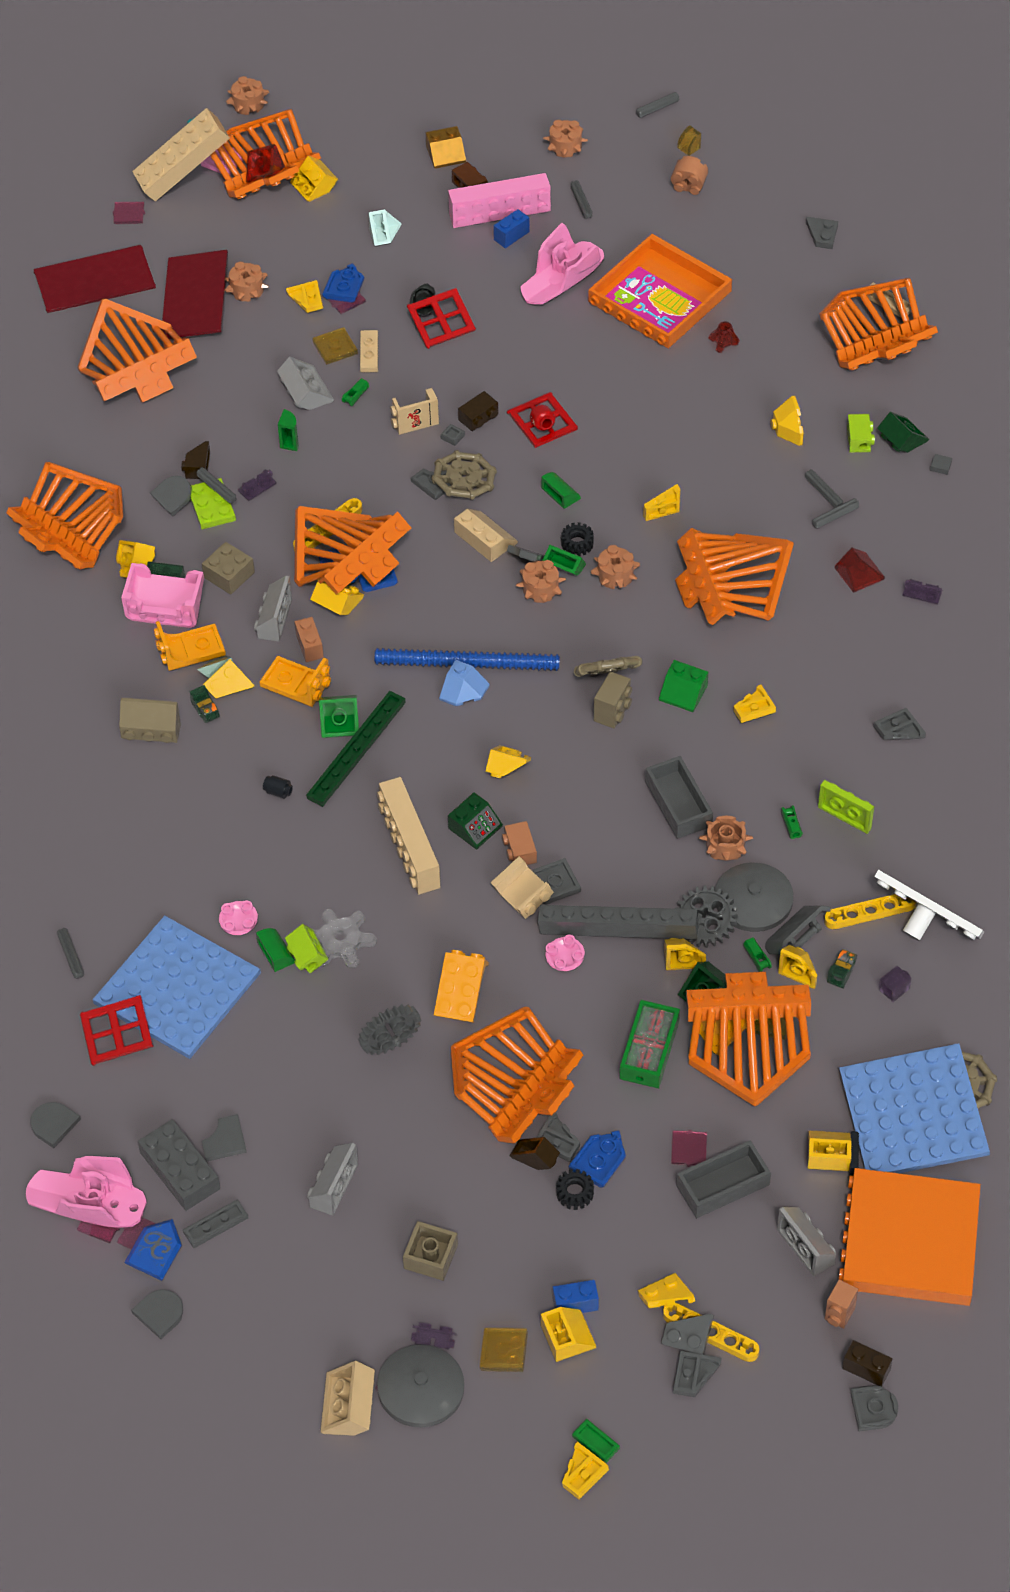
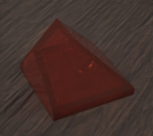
(263, 163)
(858, 570)

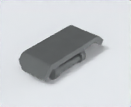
(793, 926)

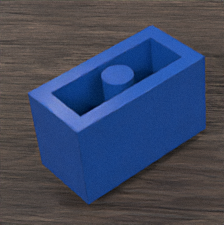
(511, 228)
(577, 1296)

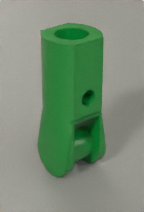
(356, 391)
(791, 822)
(756, 954)

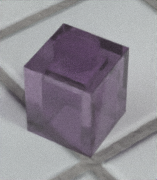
(895, 983)

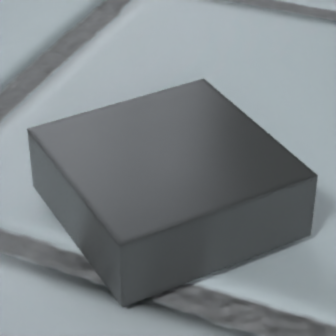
(452, 434)
(941, 464)

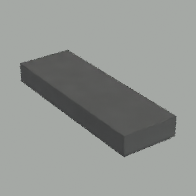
(215, 1223)

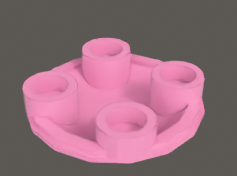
(238, 917)
(565, 953)

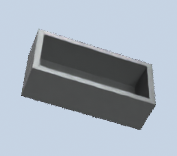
(678, 796)
(179, 1165)
(723, 1179)

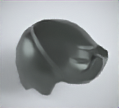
(423, 292)

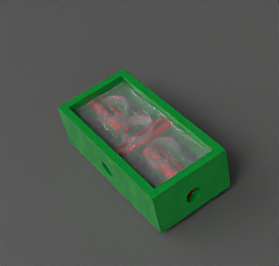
(649, 1044)

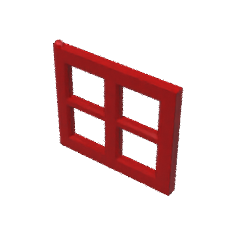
(441, 318)
(559, 411)
(116, 1029)

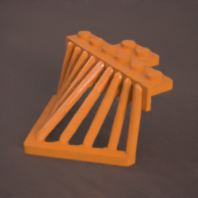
(293, 159)
(879, 344)
(146, 373)
(52, 533)
(364, 555)
(707, 576)
(749, 998)
(538, 1094)

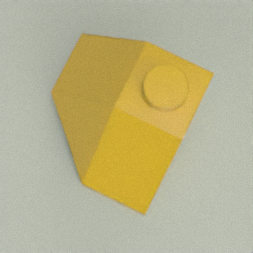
(787, 421)
(133, 552)
(505, 760)
(681, 954)
(797, 966)

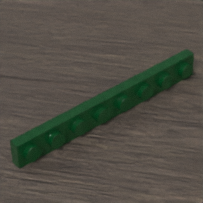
(355, 748)

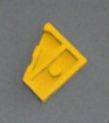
(306, 296)
(663, 504)
(227, 680)
(754, 705)
(665, 1292)
(583, 1471)

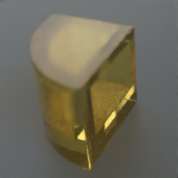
(689, 141)

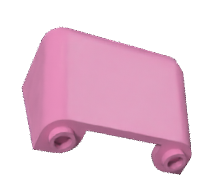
(162, 598)

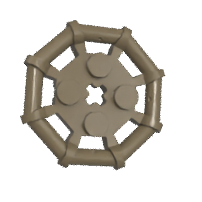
(461, 485)
(606, 666)
(989, 1079)

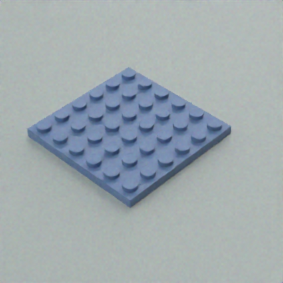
(182, 984)
(914, 1110)

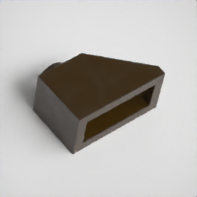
(196, 459)
(535, 1153)

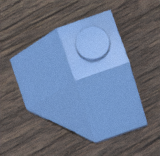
(463, 684)

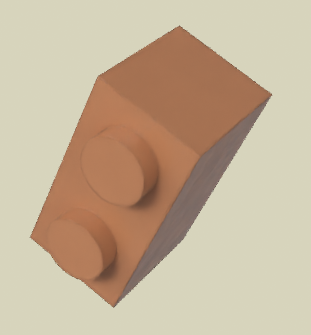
(309, 639)
(519, 842)
(841, 1304)

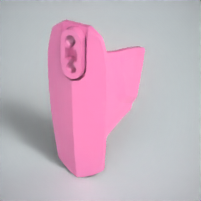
(560, 266)
(89, 1192)

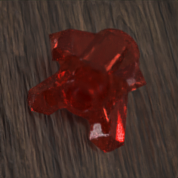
(724, 336)

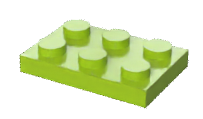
(210, 506)
(846, 806)

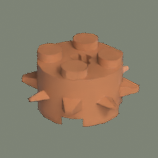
(247, 95)
(565, 138)
(246, 281)
(615, 567)
(540, 581)
(726, 838)

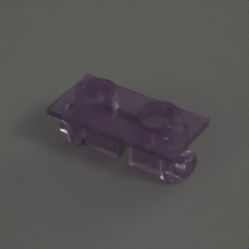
(257, 486)
(927, 592)
(442, 1337)

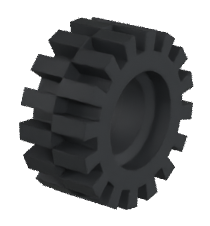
(577, 531)
(578, 1199)

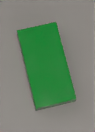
(595, 1441)

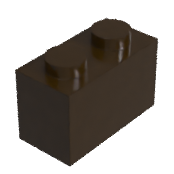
(478, 411)
(867, 1363)

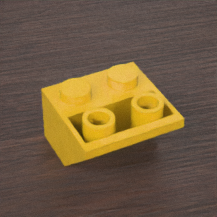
(313, 179)
(341, 603)
(829, 1150)
(566, 1332)

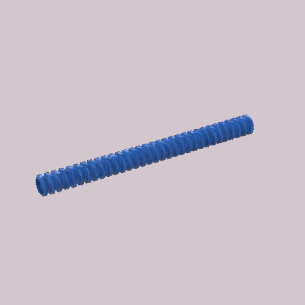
(474, 659)

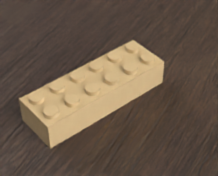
(181, 154)
(409, 836)

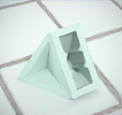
(382, 227)

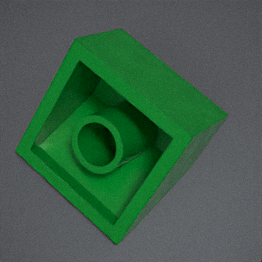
(684, 686)
(338, 716)

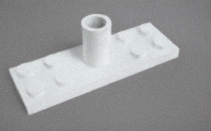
(925, 910)

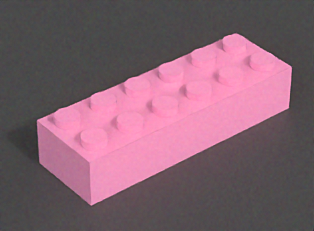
(498, 200)

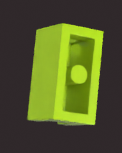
(859, 433)
(306, 948)

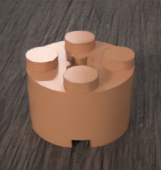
(689, 175)

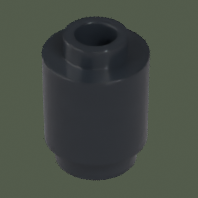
(277, 786)

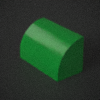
(288, 431)
(559, 490)
(565, 560)
(274, 949)

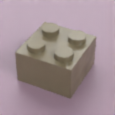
(228, 568)
(612, 700)
(430, 1250)

